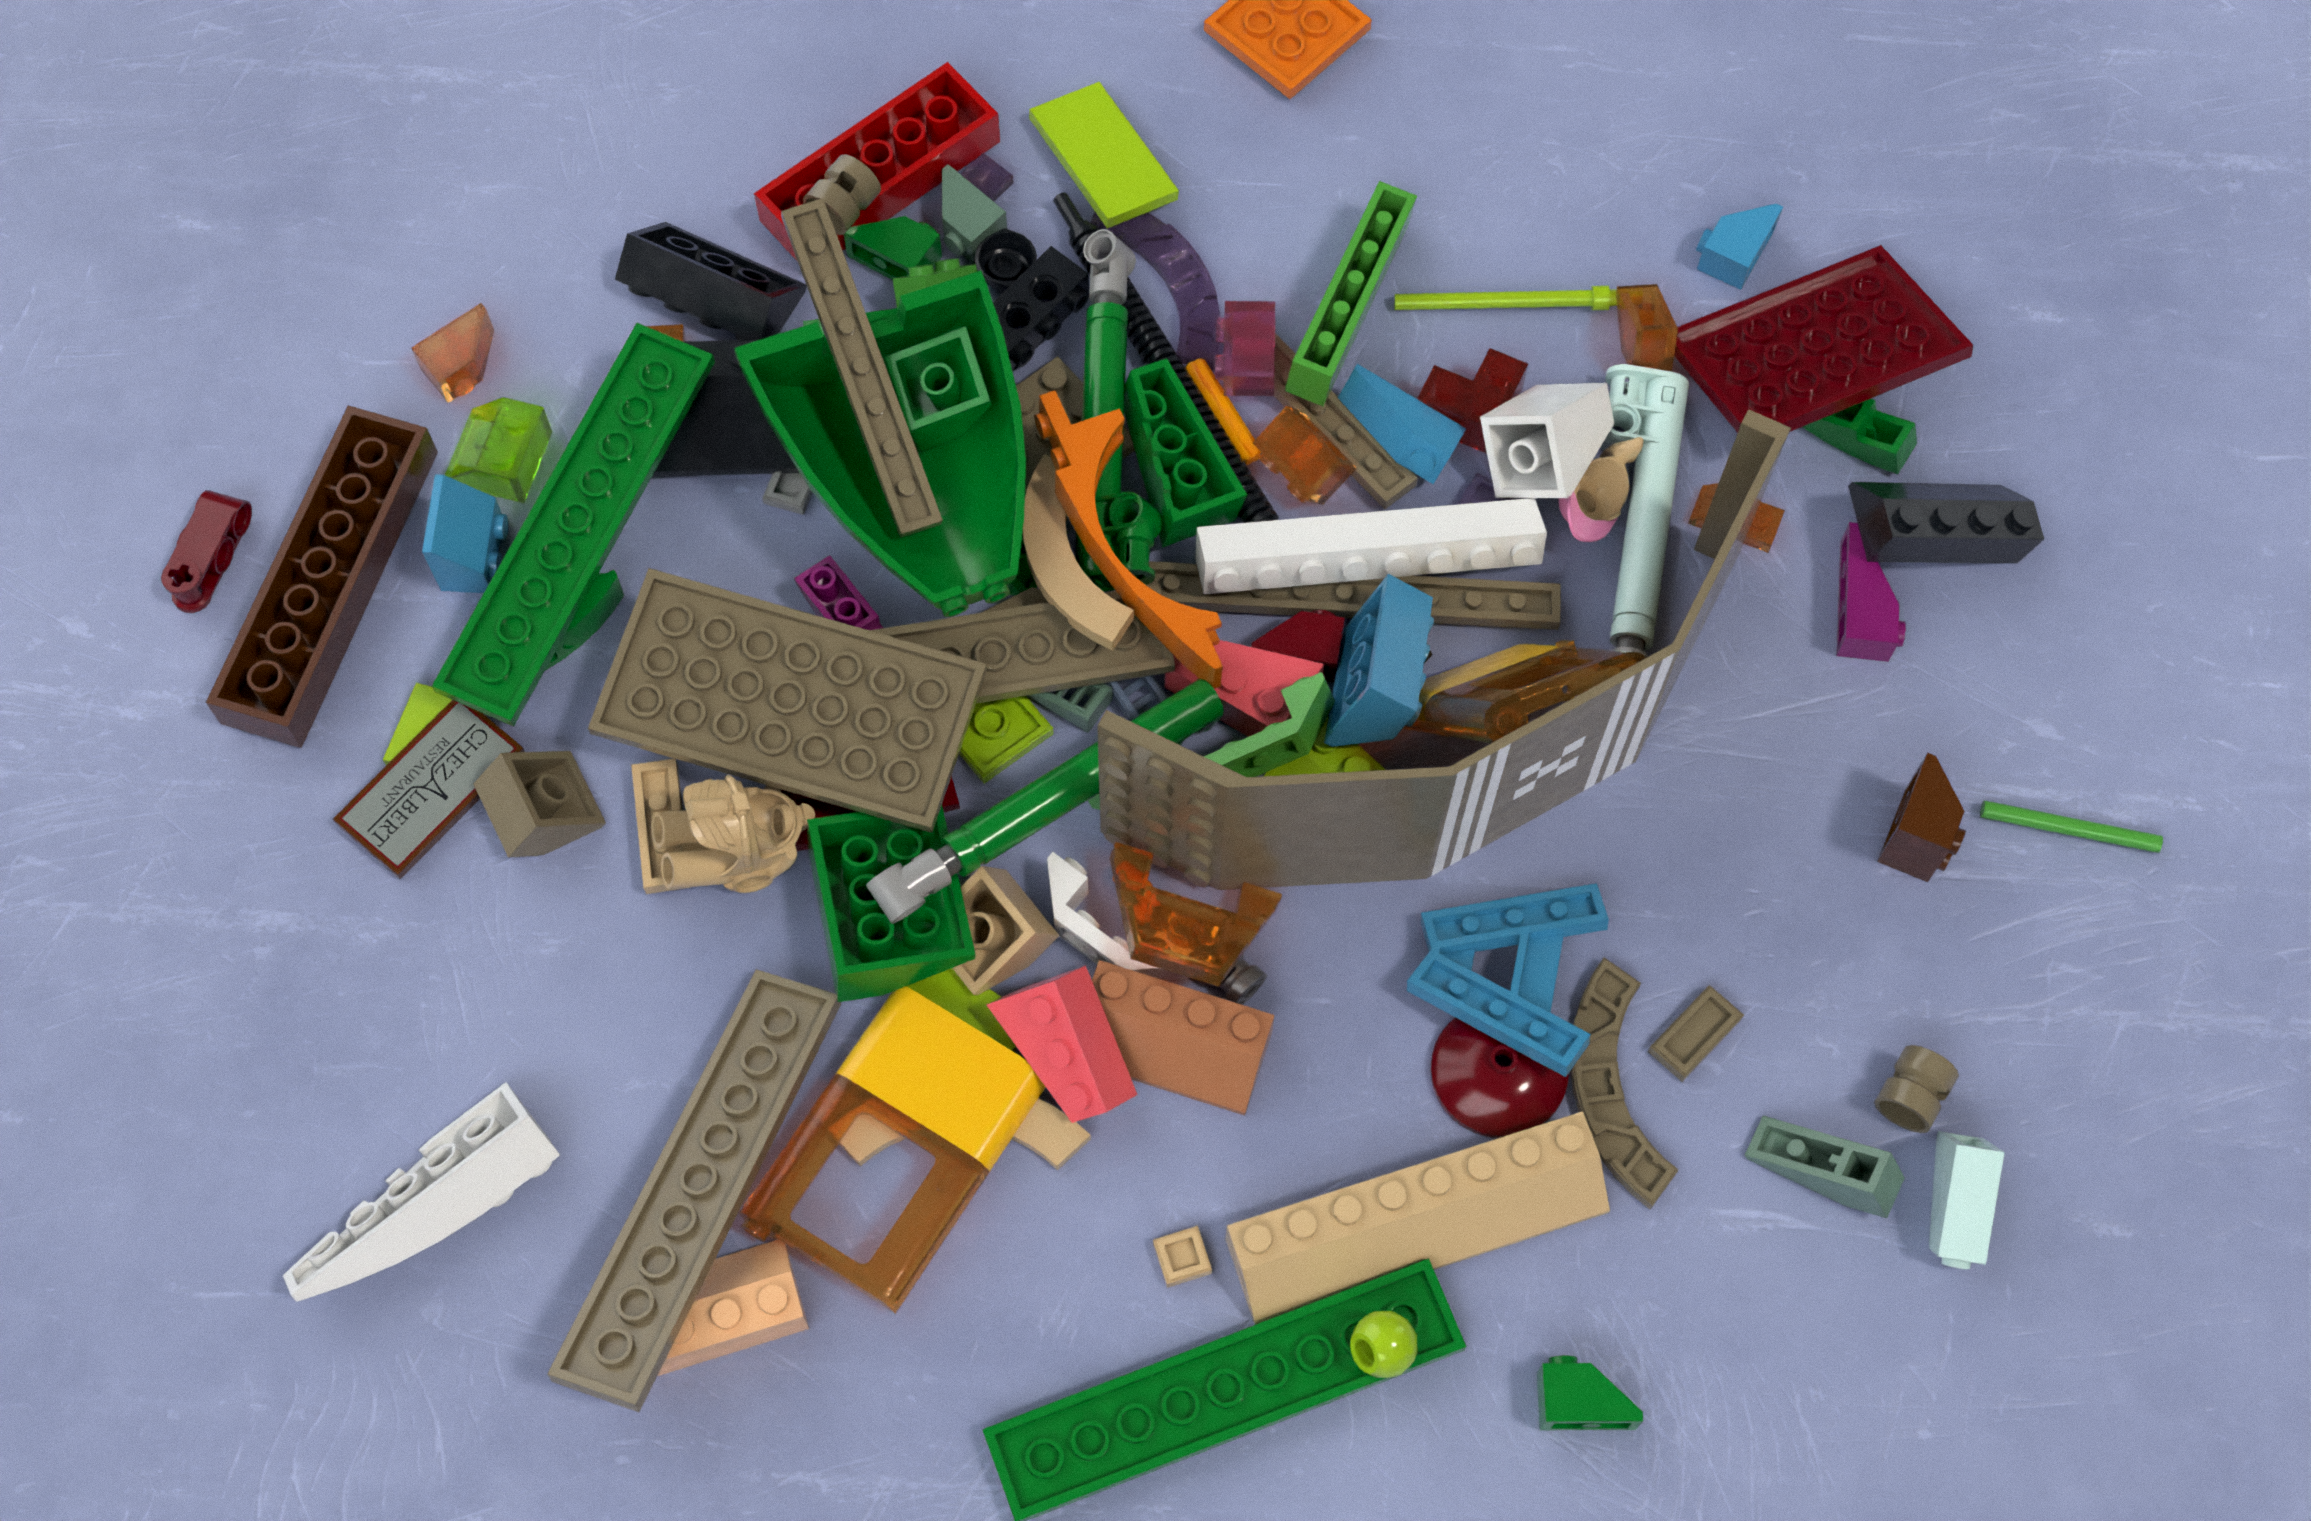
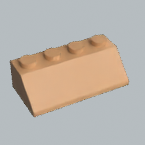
(741, 1304)

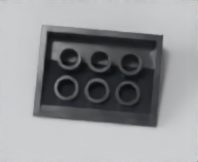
(724, 426)

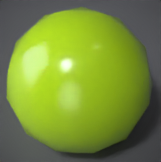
(1384, 1344)

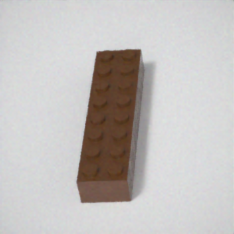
(323, 577)

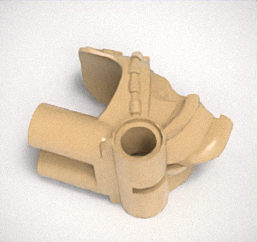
(729, 836)

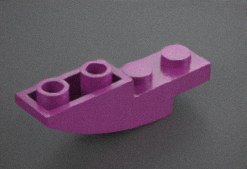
(835, 596)

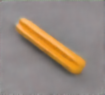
(1224, 410)

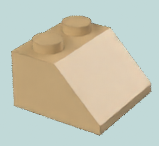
(1004, 929)

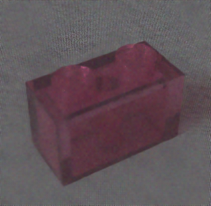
(1248, 348)

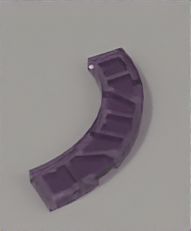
(1183, 275)

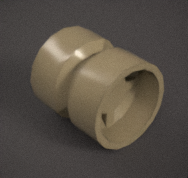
(845, 190)
(1917, 1087)

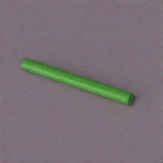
(2071, 826)

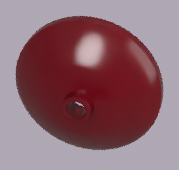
(1486, 1095)

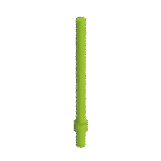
(1599, 298)

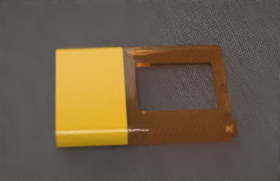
(1480, 697)
(933, 1086)

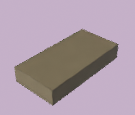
(1695, 1033)

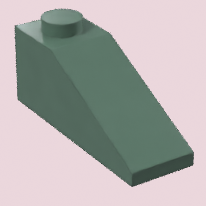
(1828, 1165)

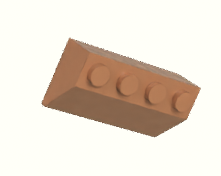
(1184, 1037)

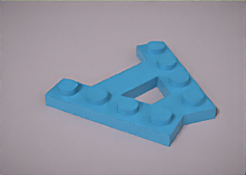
(1523, 1014)

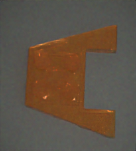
(1180, 931)

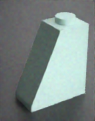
(1964, 1198)

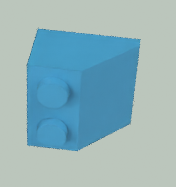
(463, 536)

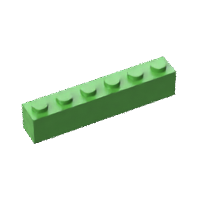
(1350, 294)

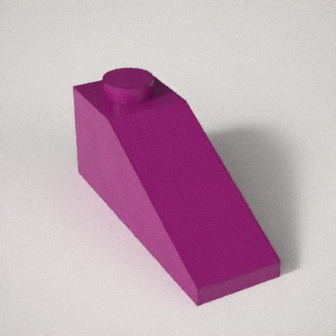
(1866, 605)

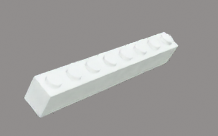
(1369, 545)

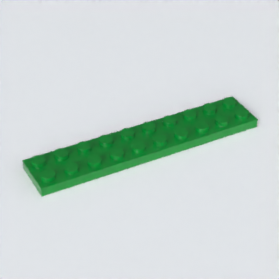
(573, 525)
(1210, 1394)

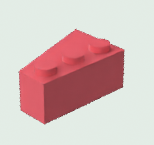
(1250, 684)
(1067, 1043)

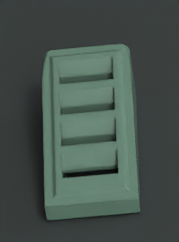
(1084, 718)

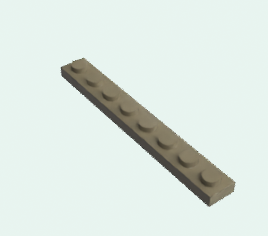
(861, 368)

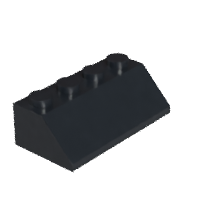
(707, 281)
(1944, 522)

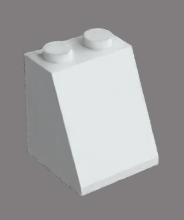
(1546, 438)

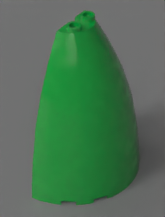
(972, 477)

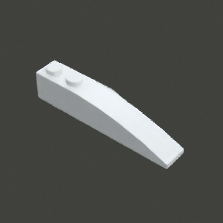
(461, 1176)

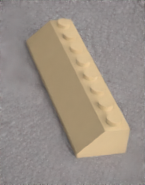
(1425, 1211)

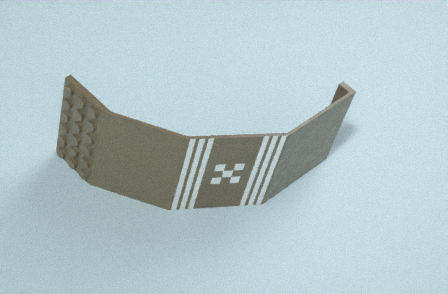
(1417, 819)

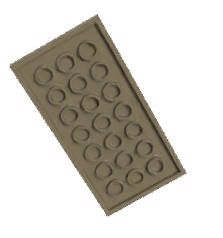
(789, 699)

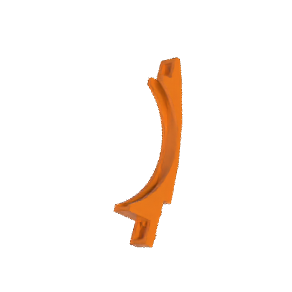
(1079, 460)

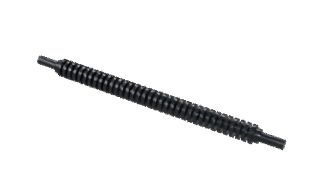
(1152, 347)

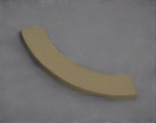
(1600, 1092)

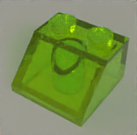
(501, 448)

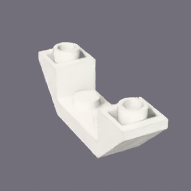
(1080, 929)

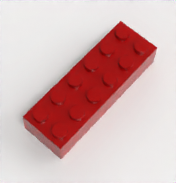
(903, 145)

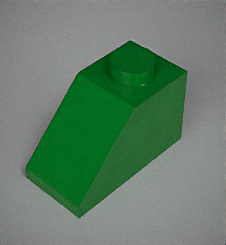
(893, 245)
(1581, 1398)

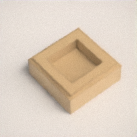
(1182, 1256)

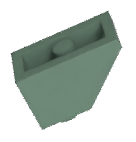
(967, 215)

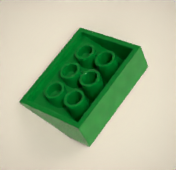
(862, 945)

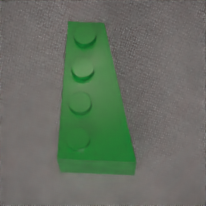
(1178, 455)

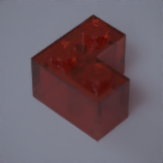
(1466, 400)

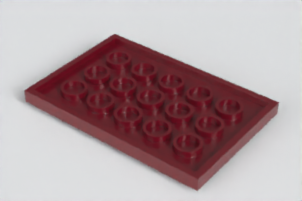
(1820, 342)

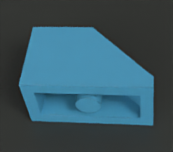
(1737, 243)

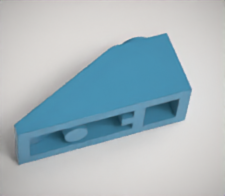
(1401, 424)

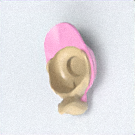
(1600, 492)

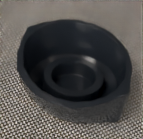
(1004, 258)

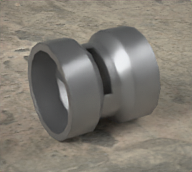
(1242, 981)

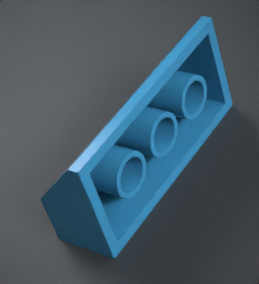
(1381, 666)

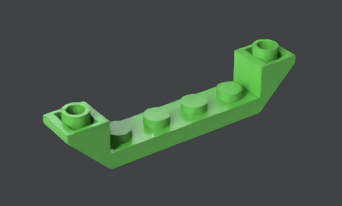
(1280, 742)

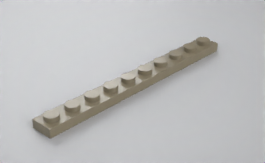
(1454, 599)

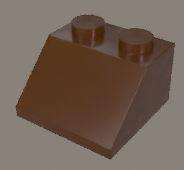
(1925, 824)

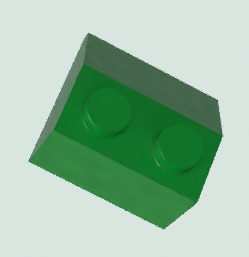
(939, 387)

